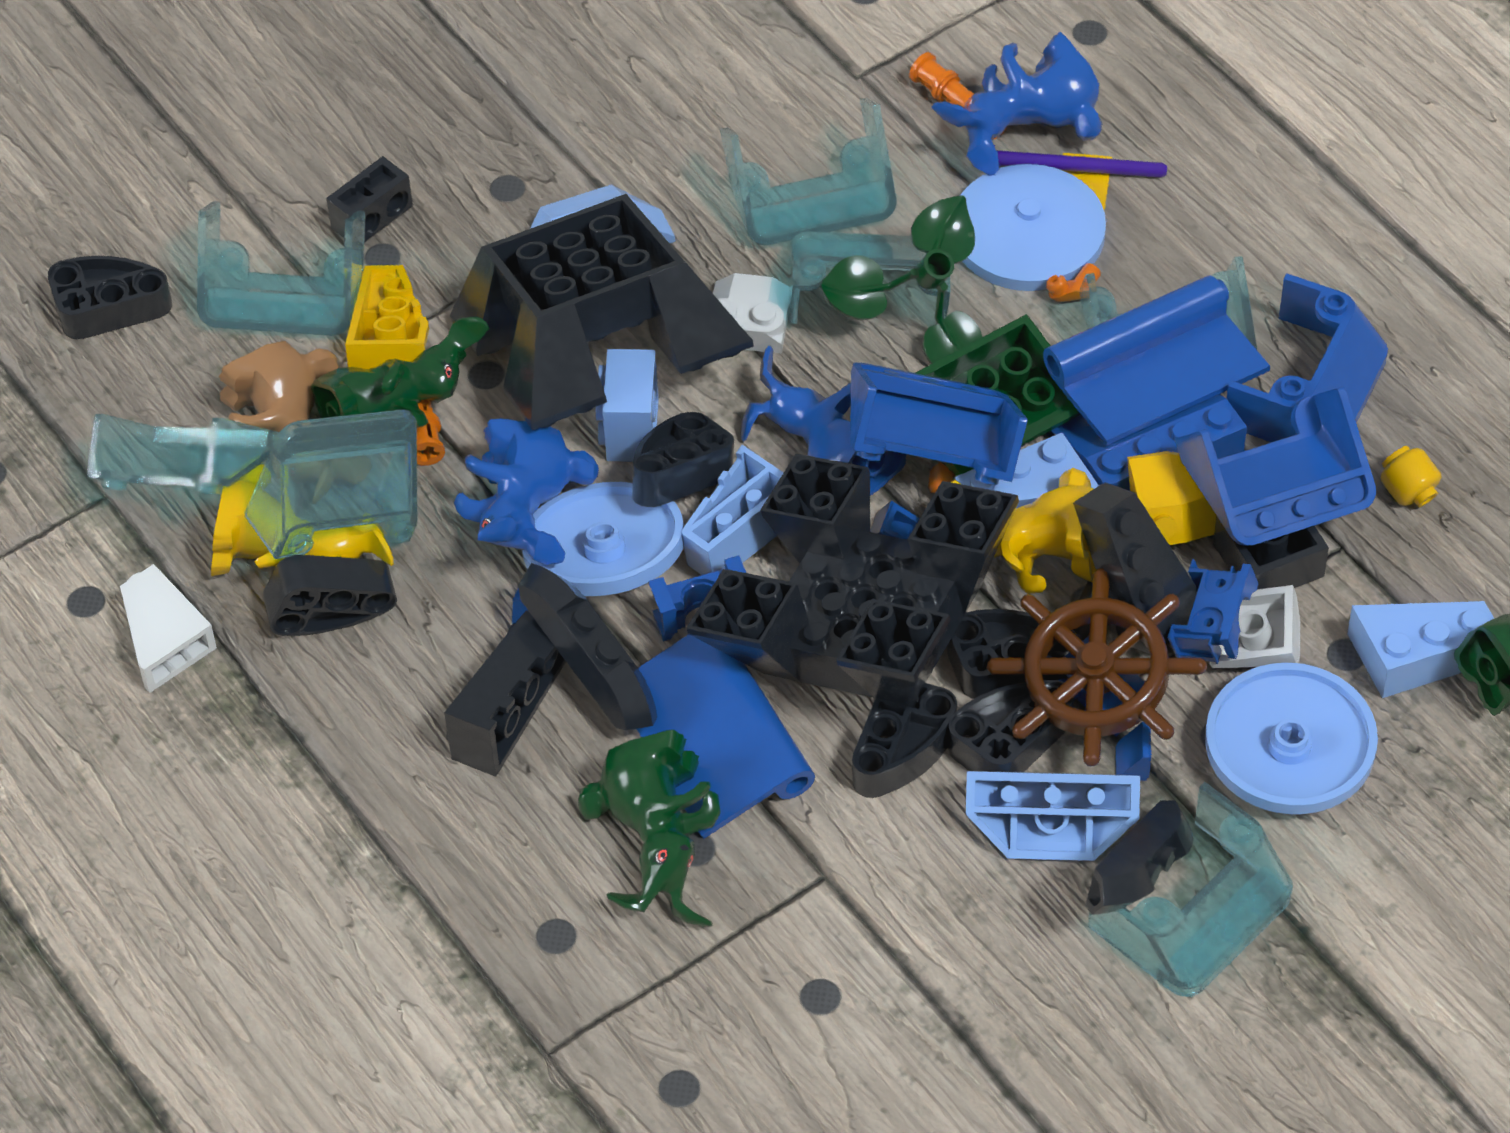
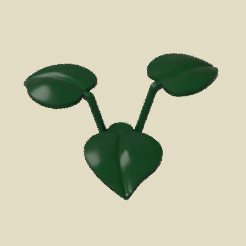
(948, 238)

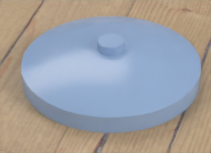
(1032, 226)
(609, 538)
(1291, 738)

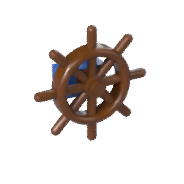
(1094, 671)

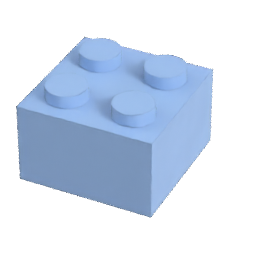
(631, 401)

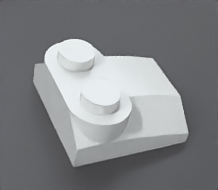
(758, 306)
(1267, 628)

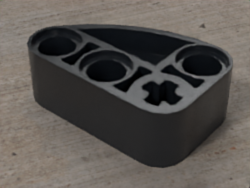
(106, 294)
(680, 459)
(326, 593)
(992, 635)
(991, 724)
(913, 744)

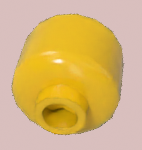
(1410, 476)

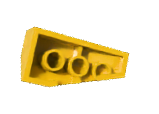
(385, 319)
(1171, 497)

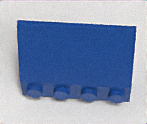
(1110, 461)

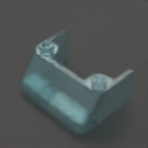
(821, 204)
(248, 300)
(1199, 941)

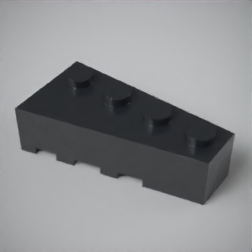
(1134, 554)
(502, 697)

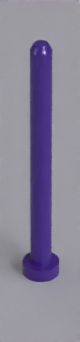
(1084, 164)

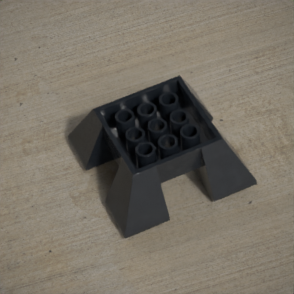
(578, 284)
(862, 604)

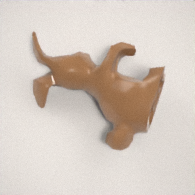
(275, 382)

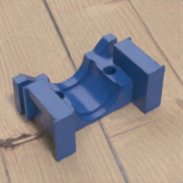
(682, 597)
(1214, 613)

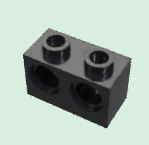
(379, 191)

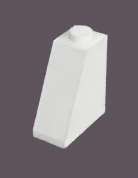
(164, 627)

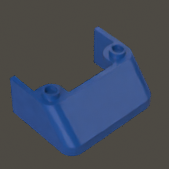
(1350, 360)

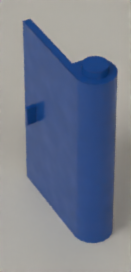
(1154, 360)
(727, 725)

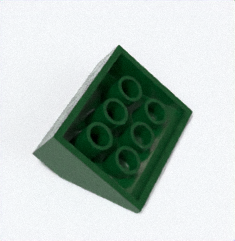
(1012, 364)

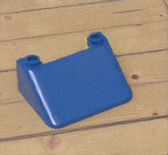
(934, 421)
(1288, 481)

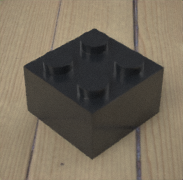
(1279, 561)

